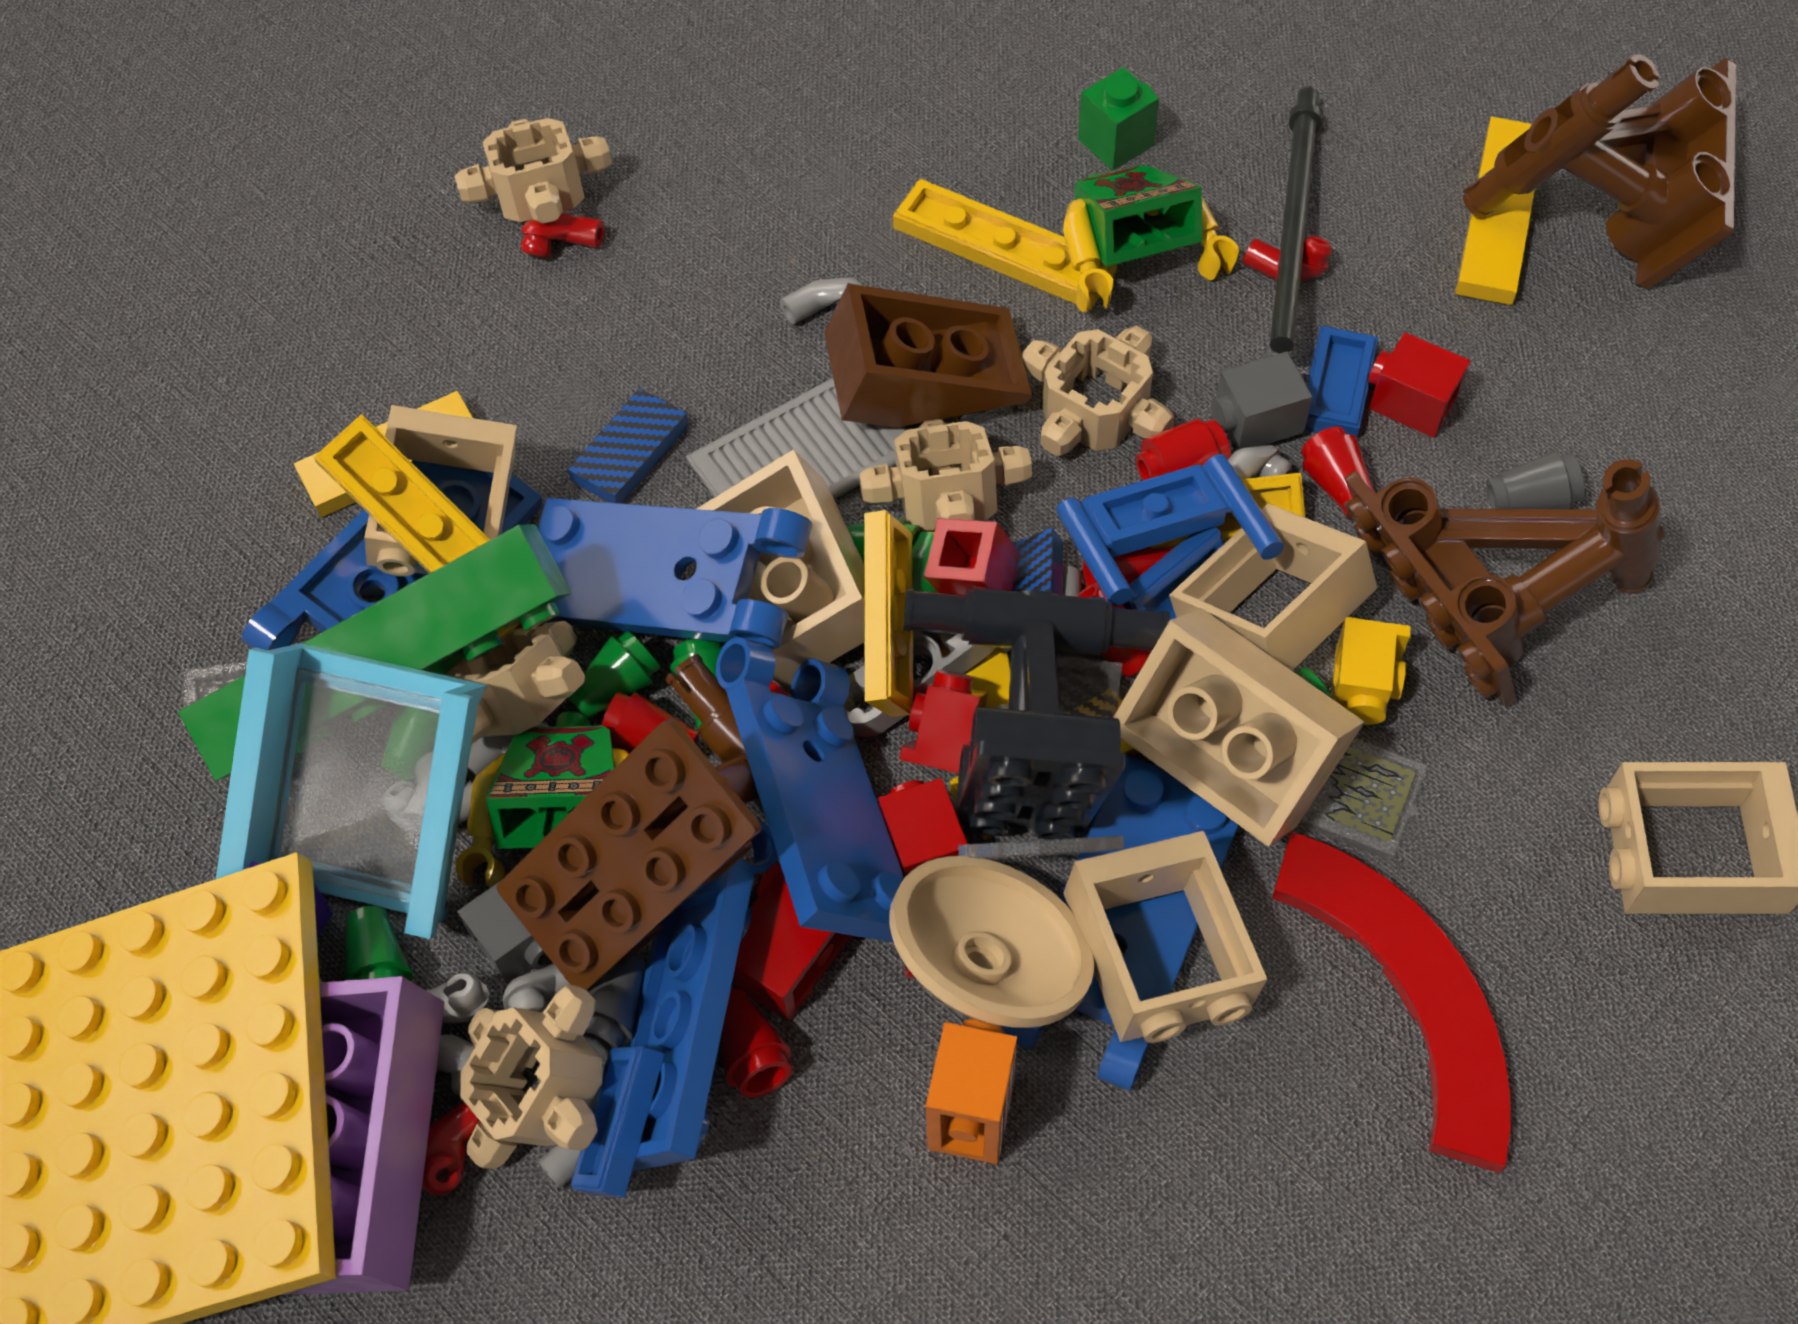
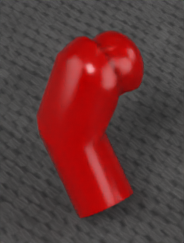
(1265, 257)
(447, 1150)

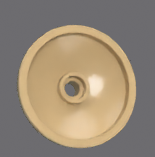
(991, 942)

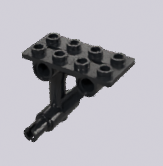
(1029, 760)

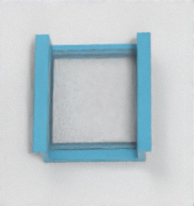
(353, 772)

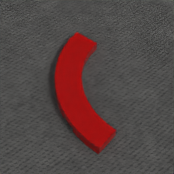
(1433, 983)

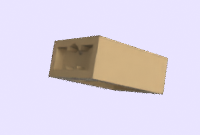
(449, 442)
(1313, 552)
(1768, 821)
(1151, 872)

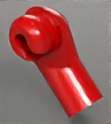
(566, 228)

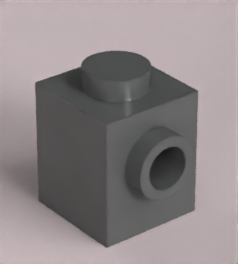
(1262, 401)
(502, 936)

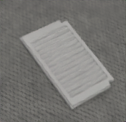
(810, 427)

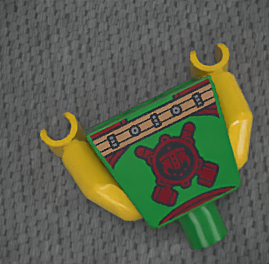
(1137, 216)
(534, 789)

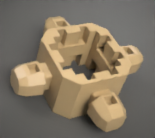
(533, 170)
(1089, 353)
(945, 473)
(523, 679)
(567, 1071)

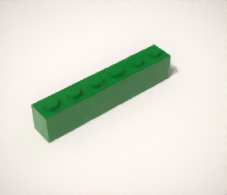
(418, 626)

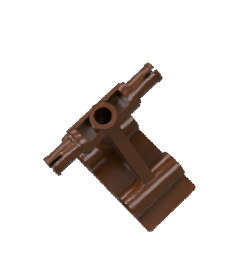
(1660, 161)
(1493, 614)
(640, 839)

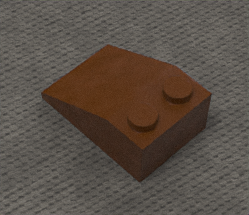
(921, 357)

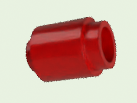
(1181, 448)

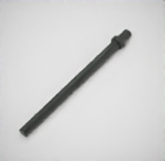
(1304, 122)

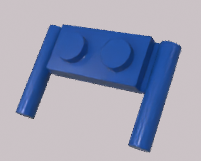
(1160, 512)

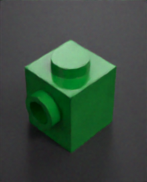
(1118, 118)

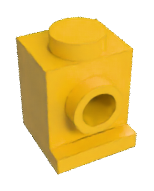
(1369, 667)

